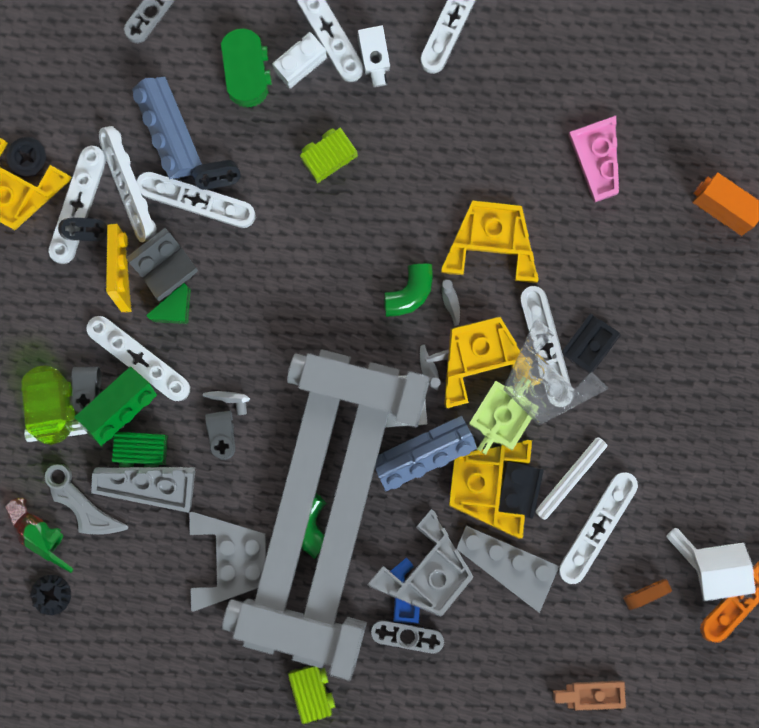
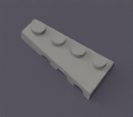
(147, 485)
(514, 568)

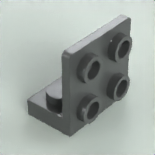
(162, 264)

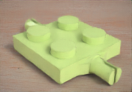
(499, 419)

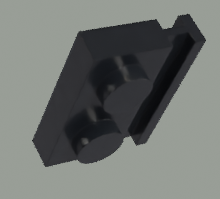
(591, 343)
(520, 489)

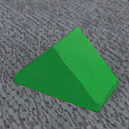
(174, 308)

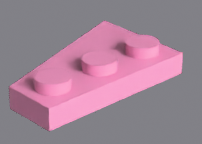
(597, 156)

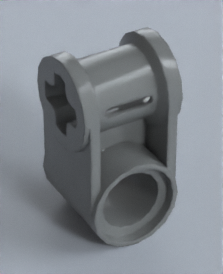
(85, 385)
(219, 430)

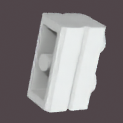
(299, 60)

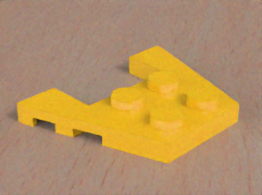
(23, 199)
(494, 230)
(476, 350)
(478, 486)

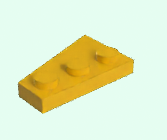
(117, 268)

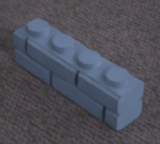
(166, 127)
(424, 453)

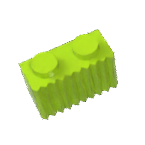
(328, 154)
(311, 694)

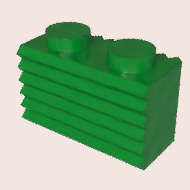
(139, 449)

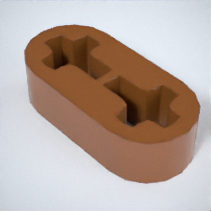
(647, 594)

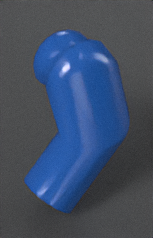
(402, 569)

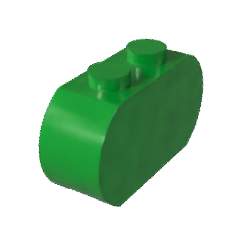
(245, 67)

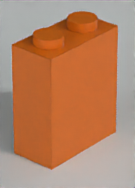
(728, 203)

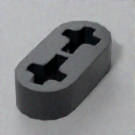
(216, 174)
(83, 223)

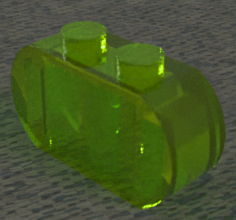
(47, 404)

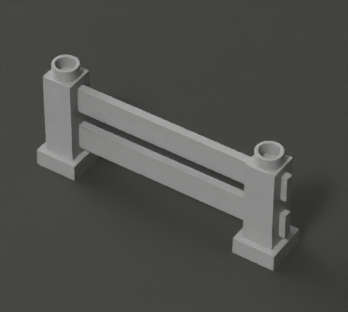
(315, 635)

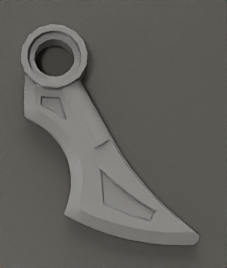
(89, 517)

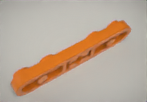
(729, 613)

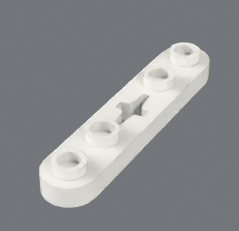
(444, 38)
(338, 47)
(85, 181)
(126, 183)
(218, 208)
(537, 307)
(119, 343)
(585, 550)

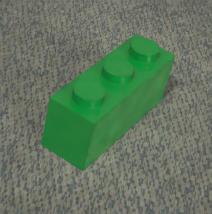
(115, 406)

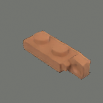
(592, 695)

